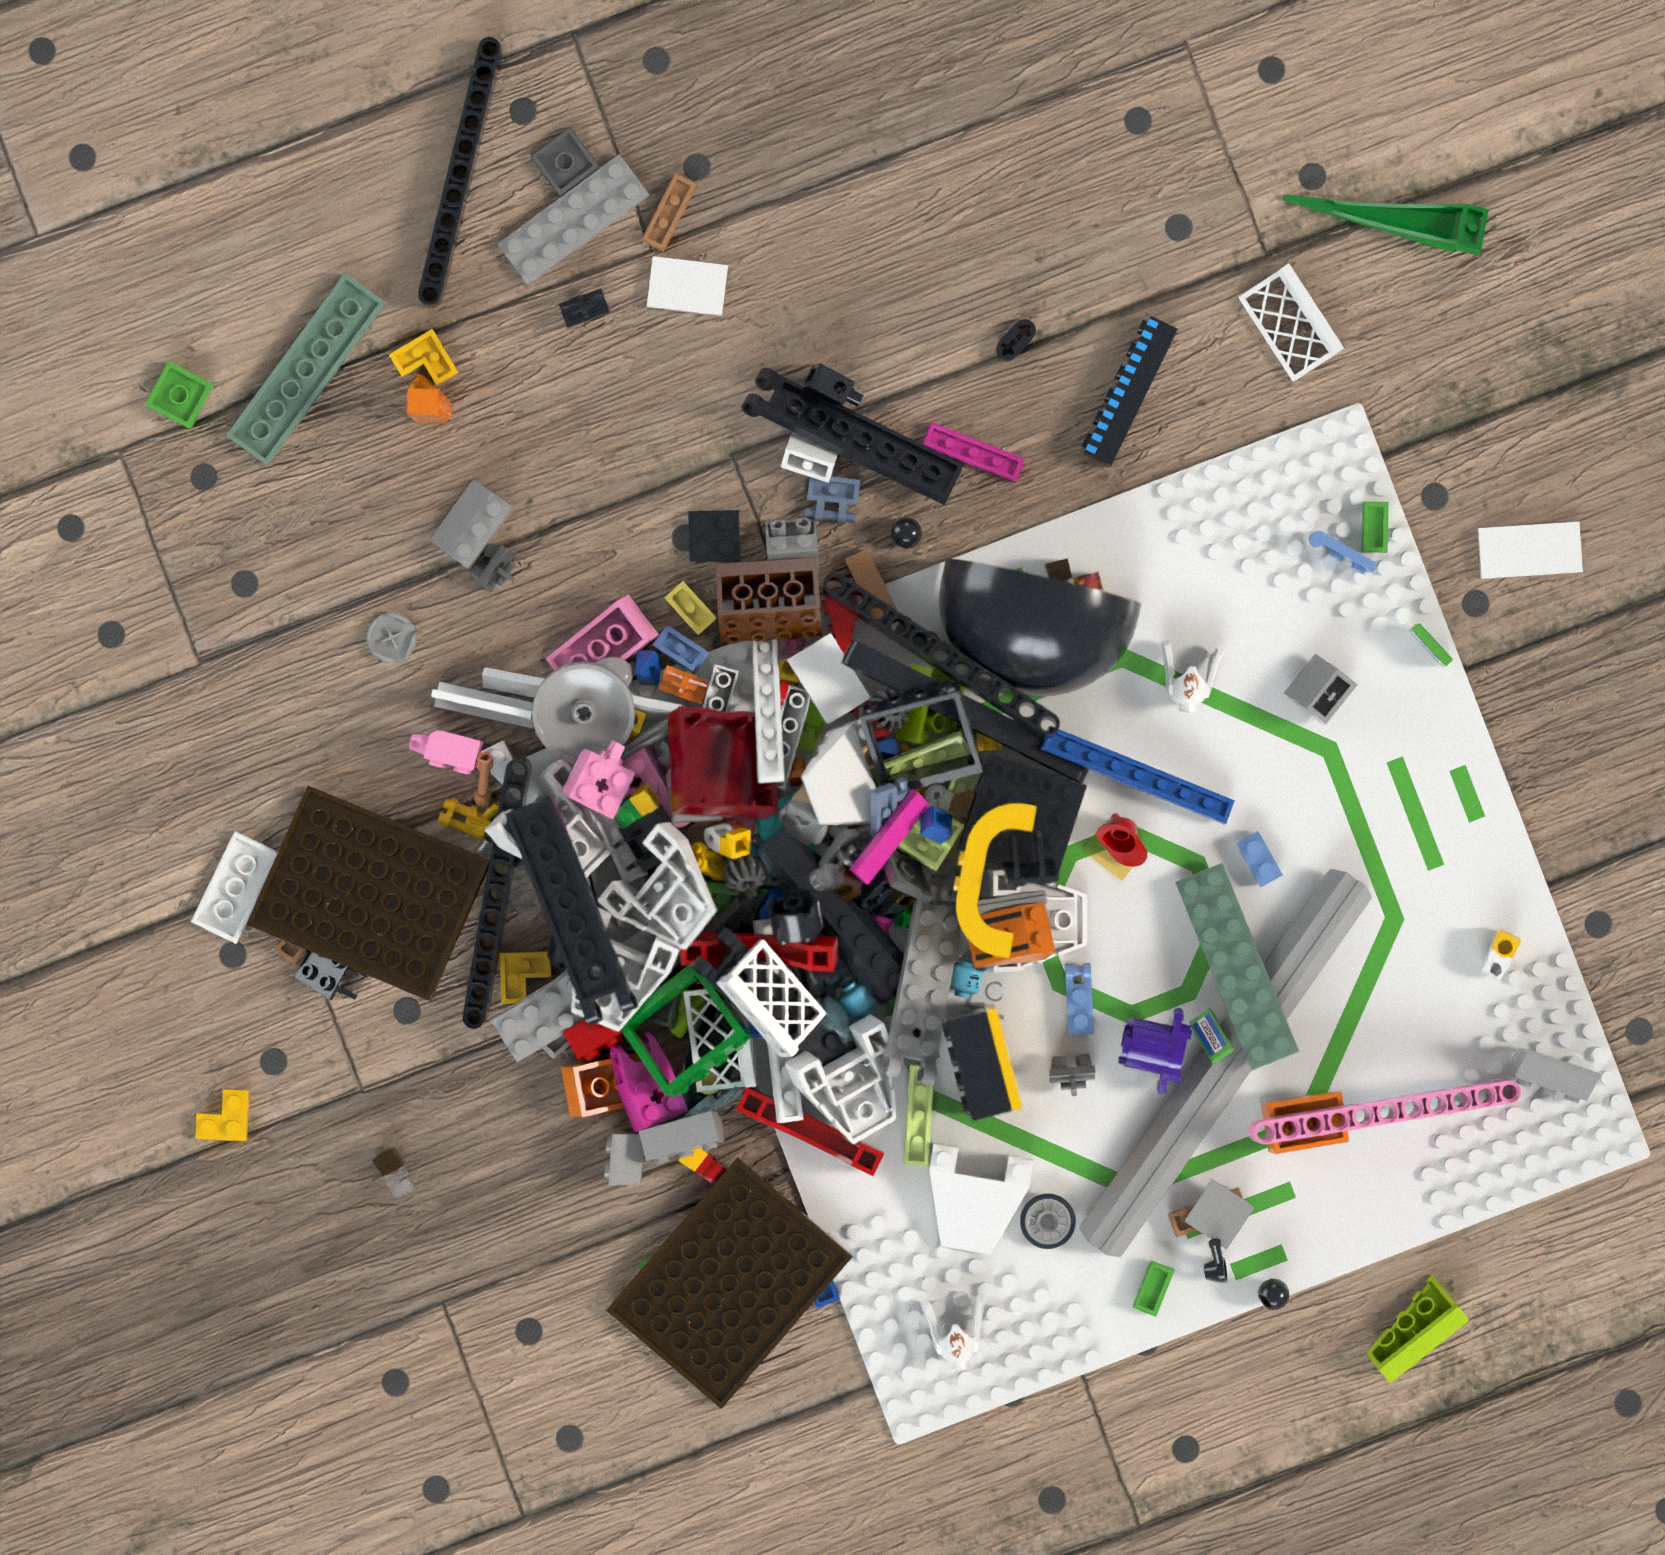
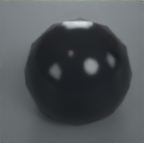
(906, 532)
(1273, 1294)

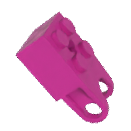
(637, 1086)

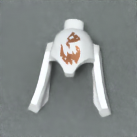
(1189, 688)
(956, 1346)

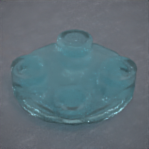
(837, 1019)

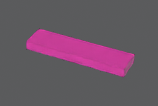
(973, 452)
(889, 836)

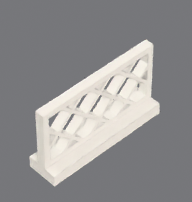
(1309, 309)
(483, 704)
(759, 1015)
(746, 1056)

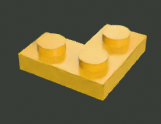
(425, 351)
(516, 968)
(230, 1124)

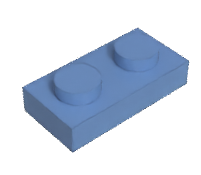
(680, 649)
(1259, 859)

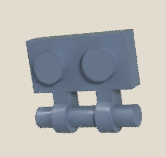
(839, 491)
(884, 803)

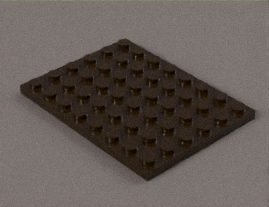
(369, 893)
(729, 1282)

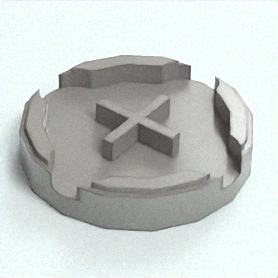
(391, 637)
(802, 822)

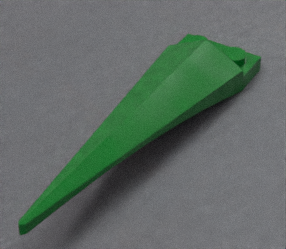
(1438, 225)

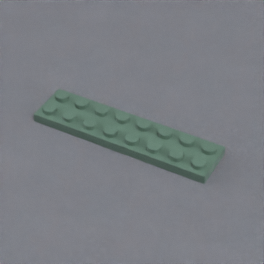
(306, 369)
(1237, 966)

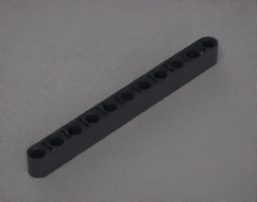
(457, 160)
(947, 666)
(982, 718)
(492, 904)

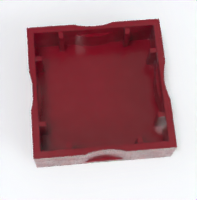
(717, 765)

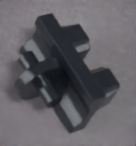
(584, 308)

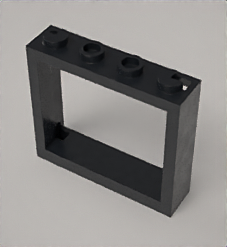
(932, 773)

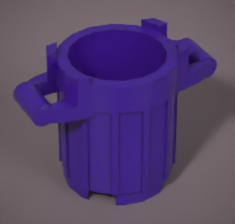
(1156, 1047)

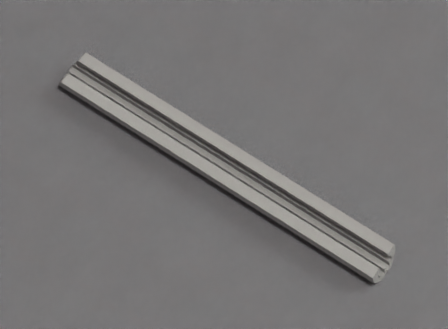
(1211, 1086)

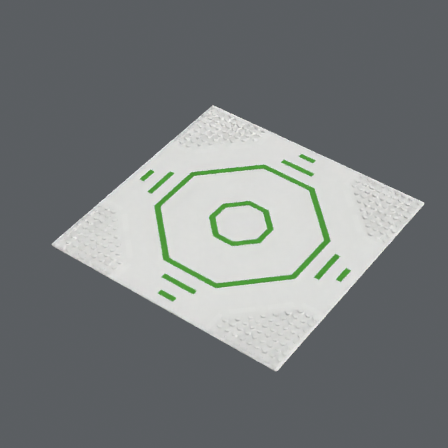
(1386, 790)

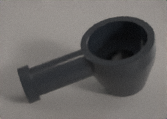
(1216, 1269)

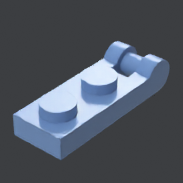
(1340, 552)
(1079, 1000)

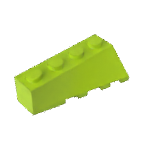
(1417, 1331)

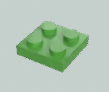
(179, 395)

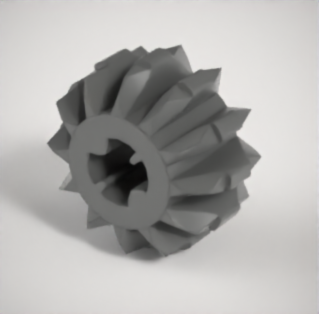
(892, 720)
(744, 873)

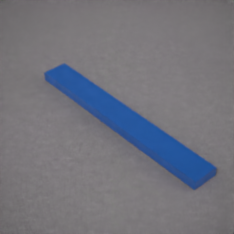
(1138, 775)

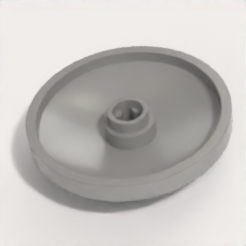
(582, 709)

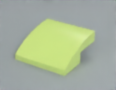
(926, 850)

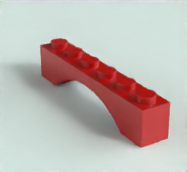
(842, 630)
(814, 956)
(812, 1131)

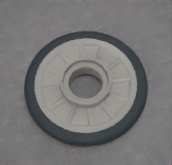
(1047, 1237)

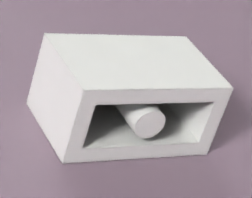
(809, 458)

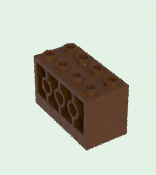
(768, 600)

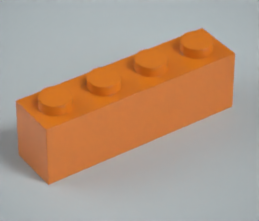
(427, 402)

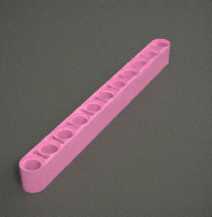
(1396, 1111)

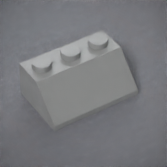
(472, 524)
(1554, 1075)
(682, 1137)

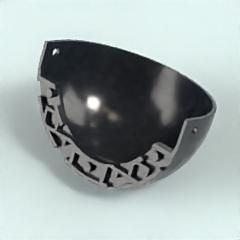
(1034, 628)

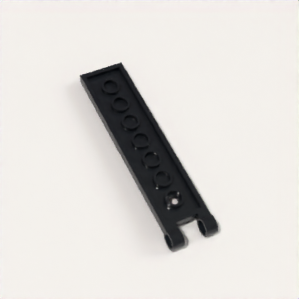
(854, 436)
(569, 906)
(819, 1042)

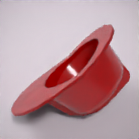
(1122, 841)

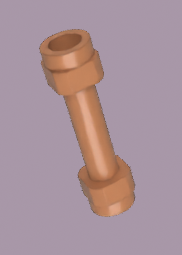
(483, 763)

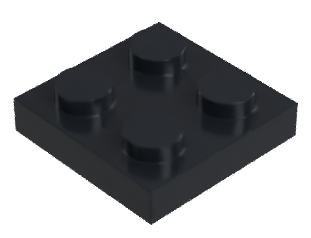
(714, 536)

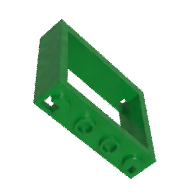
(715, 1057)

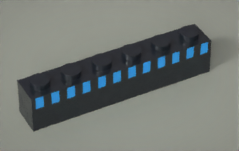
(1130, 390)

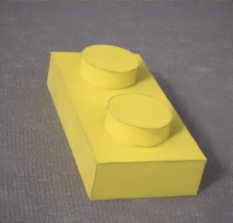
(690, 608)

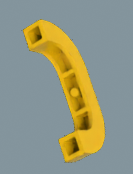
(973, 862)

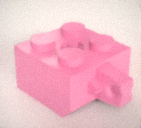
(448, 748)
(602, 767)

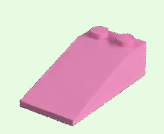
(614, 633)

